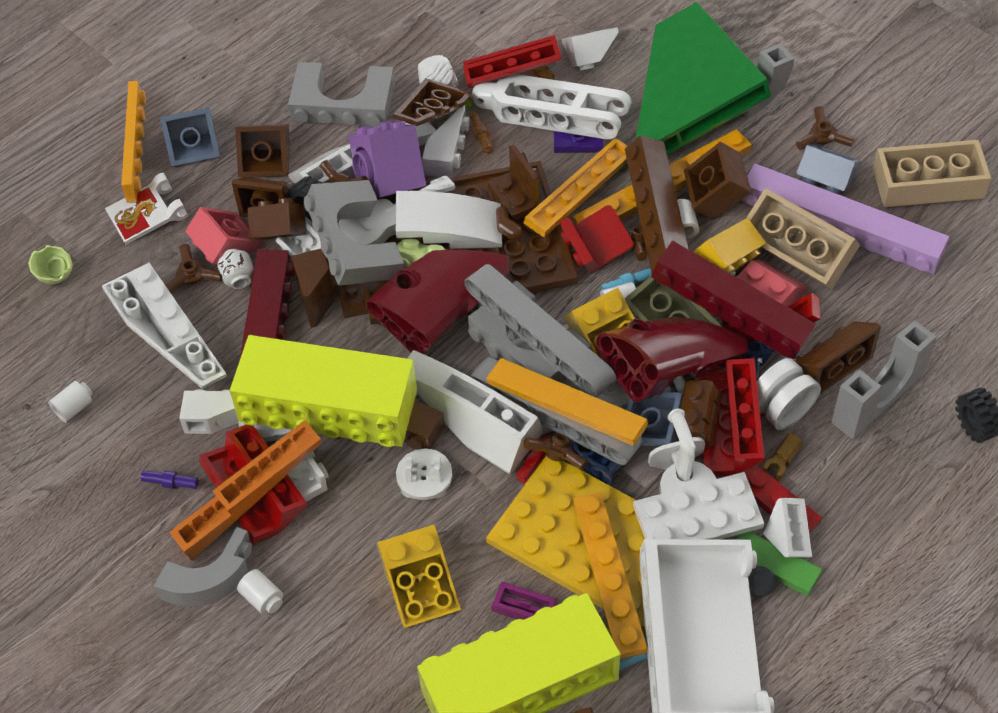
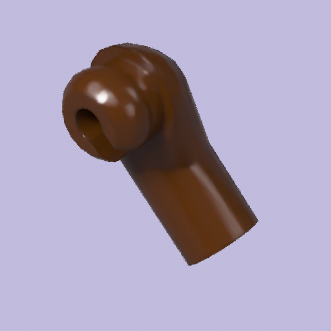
(506, 226)

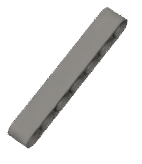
(540, 331)
(592, 439)

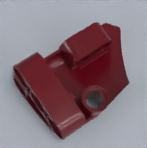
(432, 297)
(658, 351)

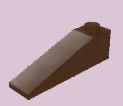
(430, 103)

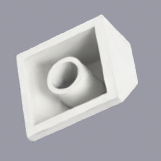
(589, 47)

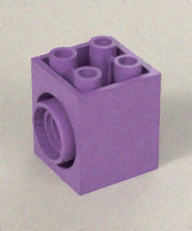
(388, 157)

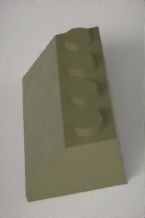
(657, 301)

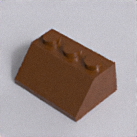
(840, 354)

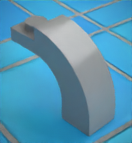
(776, 66)
(209, 583)

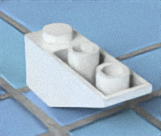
(443, 146)
(207, 411)

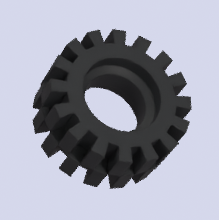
(978, 414)

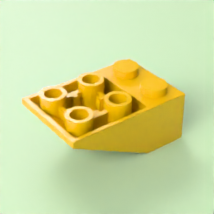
(598, 316)
(418, 576)

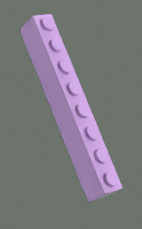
(871, 227)

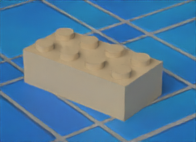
(931, 173)
(802, 239)

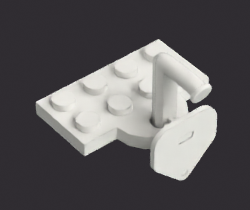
(697, 506)

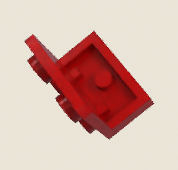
(597, 238)

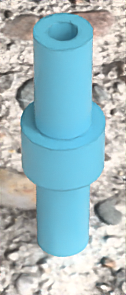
(628, 277)

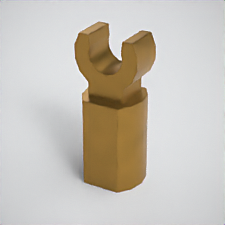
(784, 455)

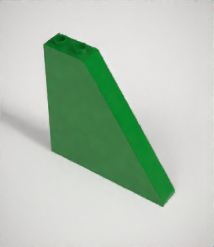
(695, 80)

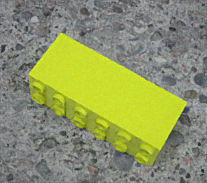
(329, 387)
(526, 665)

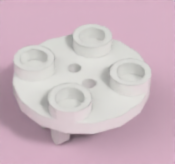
(437, 474)

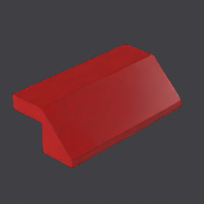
(511, 61)
(738, 430)
(277, 506)

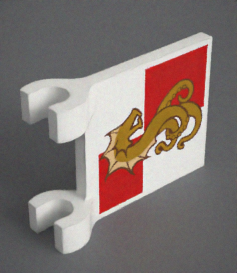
(146, 214)

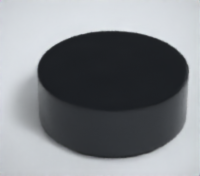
(761, 581)

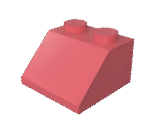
(220, 231)
(773, 282)

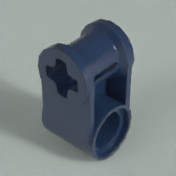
(598, 465)

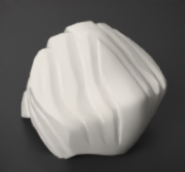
(437, 69)

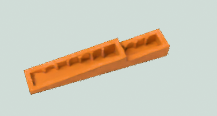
(244, 490)

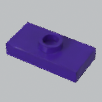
(576, 143)

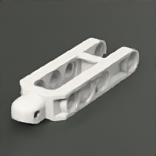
(582, 115)

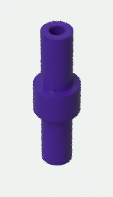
(169, 479)

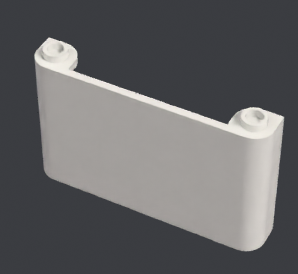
(701, 626)

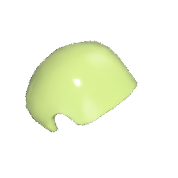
(50, 265)

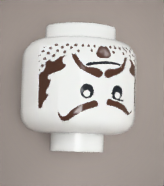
(236, 268)

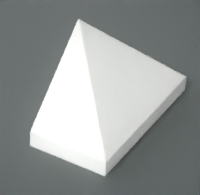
(789, 528)

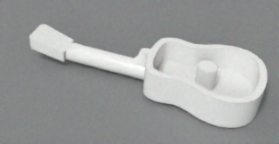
(382, 220)

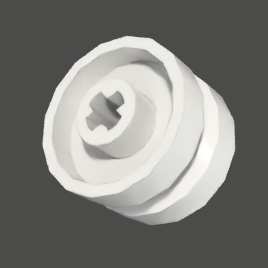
(786, 393)

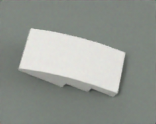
(447, 219)

